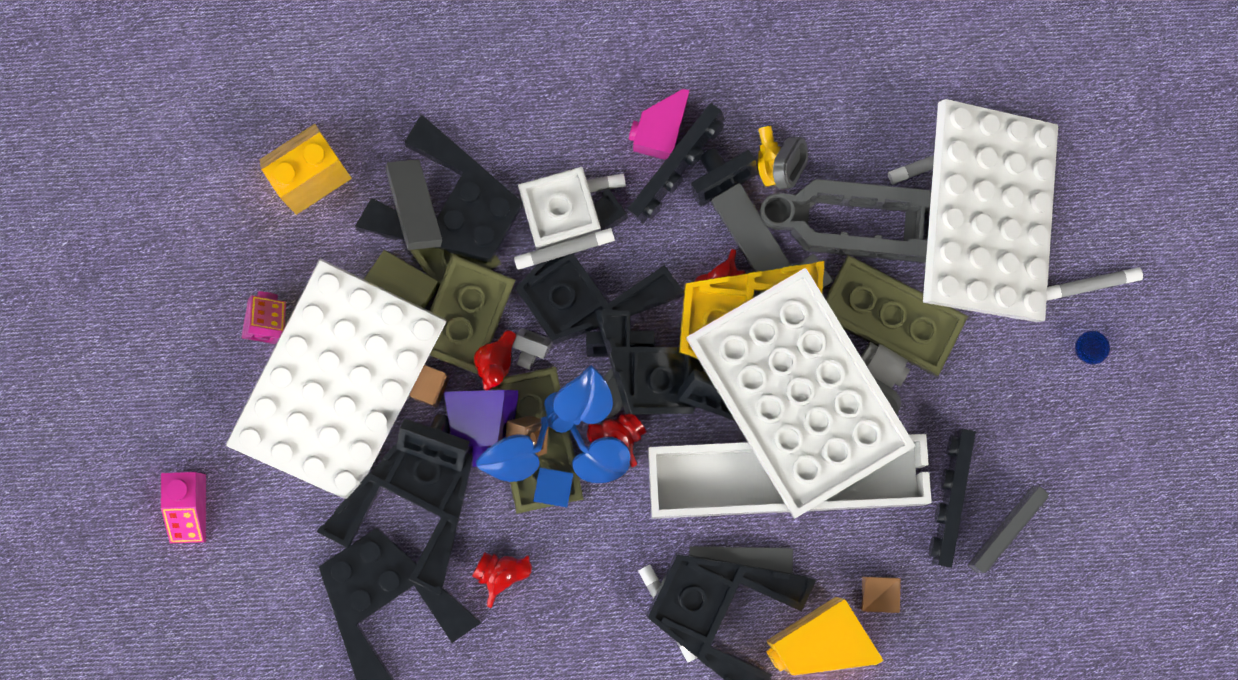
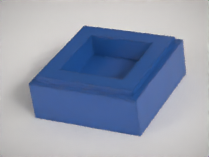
(553, 487)

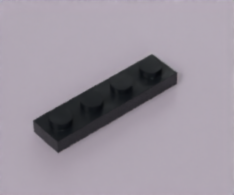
(669, 174)
(949, 512)

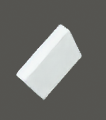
(559, 208)

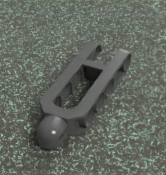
(792, 214)

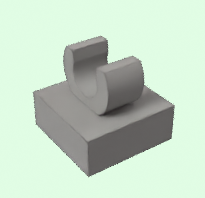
(531, 345)

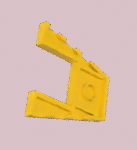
(713, 298)

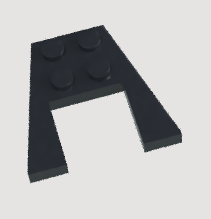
(476, 211)
(567, 298)
(421, 483)
(369, 578)
(698, 596)

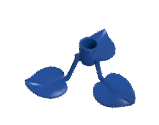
(580, 400)

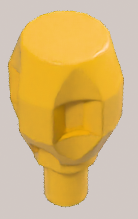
(767, 155)

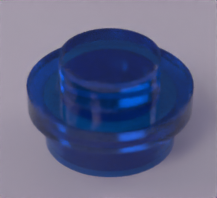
(1092, 347)

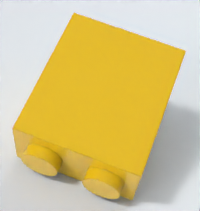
(304, 169)
(823, 642)

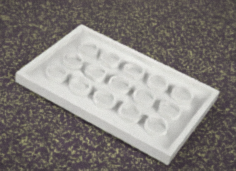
(990, 212)
(336, 380)
(800, 392)

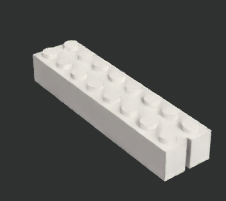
(733, 482)

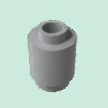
(885, 364)

